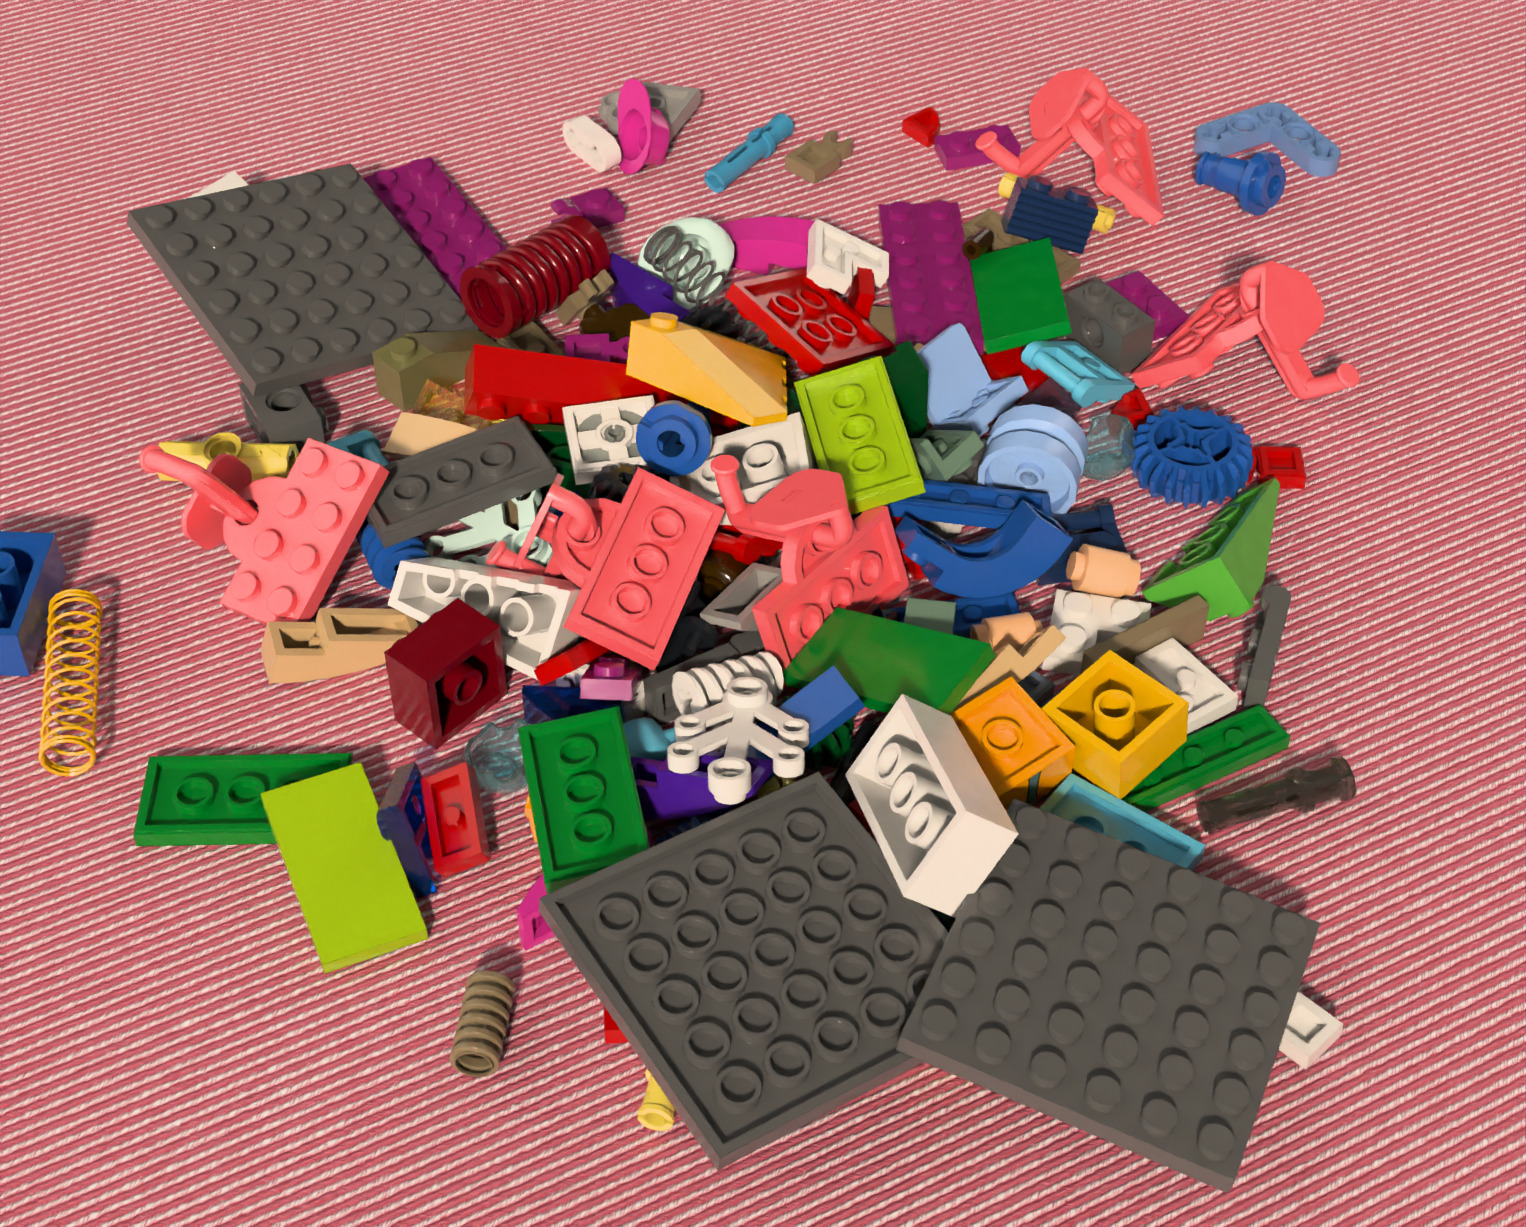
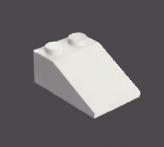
(764, 456)

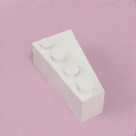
(524, 605)

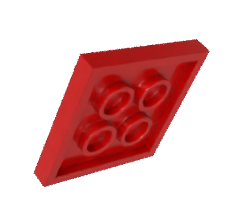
(807, 321)

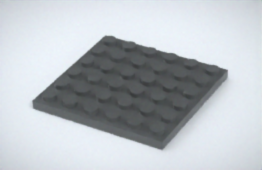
(297, 275)
(755, 964)
(1115, 995)

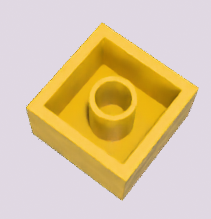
(1119, 723)

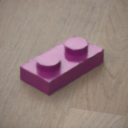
(959, 148)
(1152, 301)
(611, 678)

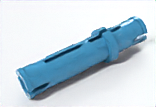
(759, 144)

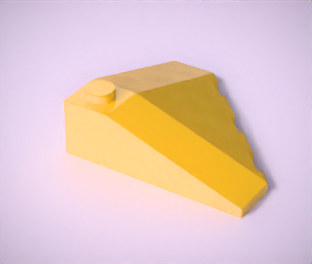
(709, 369)

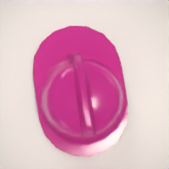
(641, 129)

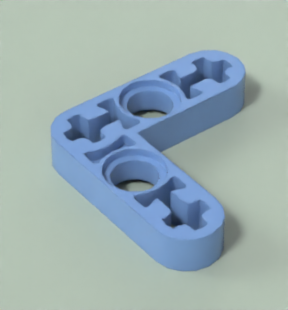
(1271, 124)

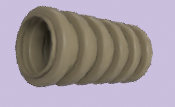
(482, 1024)

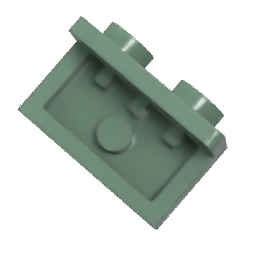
(945, 452)

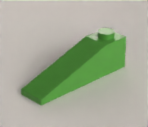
(1225, 561)

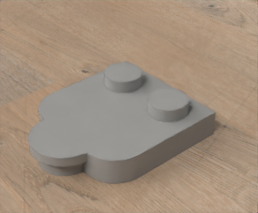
(672, 101)

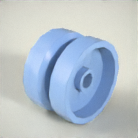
(1037, 453)

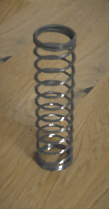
(666, 256)

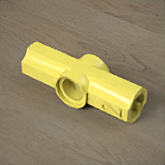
(261, 458)

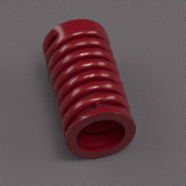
(533, 275)

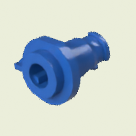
(1254, 181)
(667, 426)

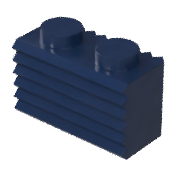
(1042, 211)

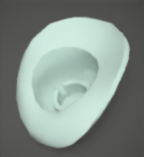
(705, 237)

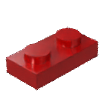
(455, 819)

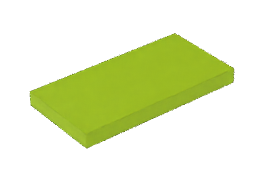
(860, 434)
(343, 868)

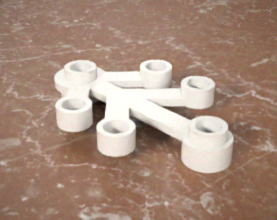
(731, 776)

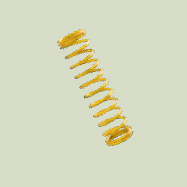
(44, 743)

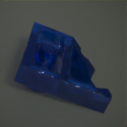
(405, 824)

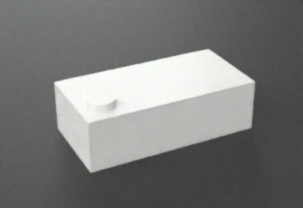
(930, 806)

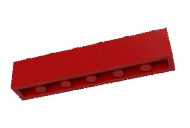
(538, 385)

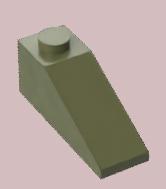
(415, 357)

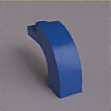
(991, 567)

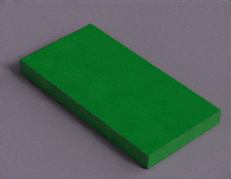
(1019, 296)
(891, 659)
(582, 795)
(219, 796)

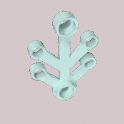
(491, 528)

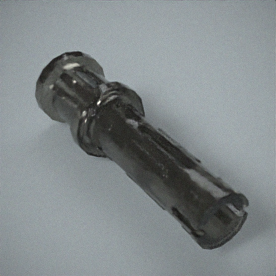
(1298, 790)

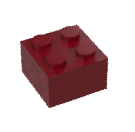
(446, 673)

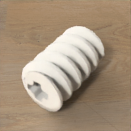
(704, 686)

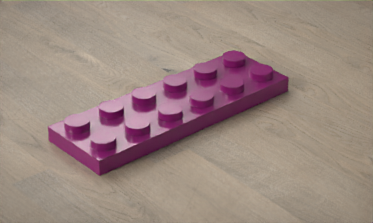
(436, 218)
(928, 272)

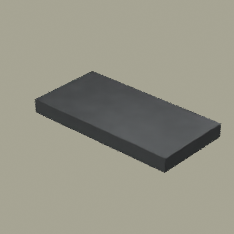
(458, 480)

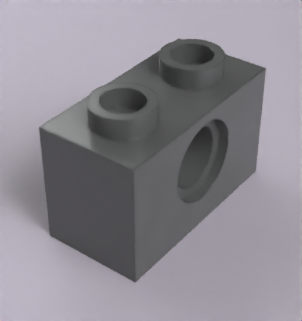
(1109, 325)
(284, 416)

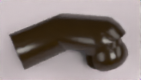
(978, 244)

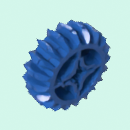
(1180, 453)

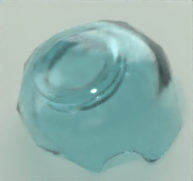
(1110, 447)
(498, 758)

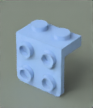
(960, 387)

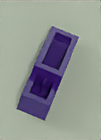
(642, 289)
(678, 795)

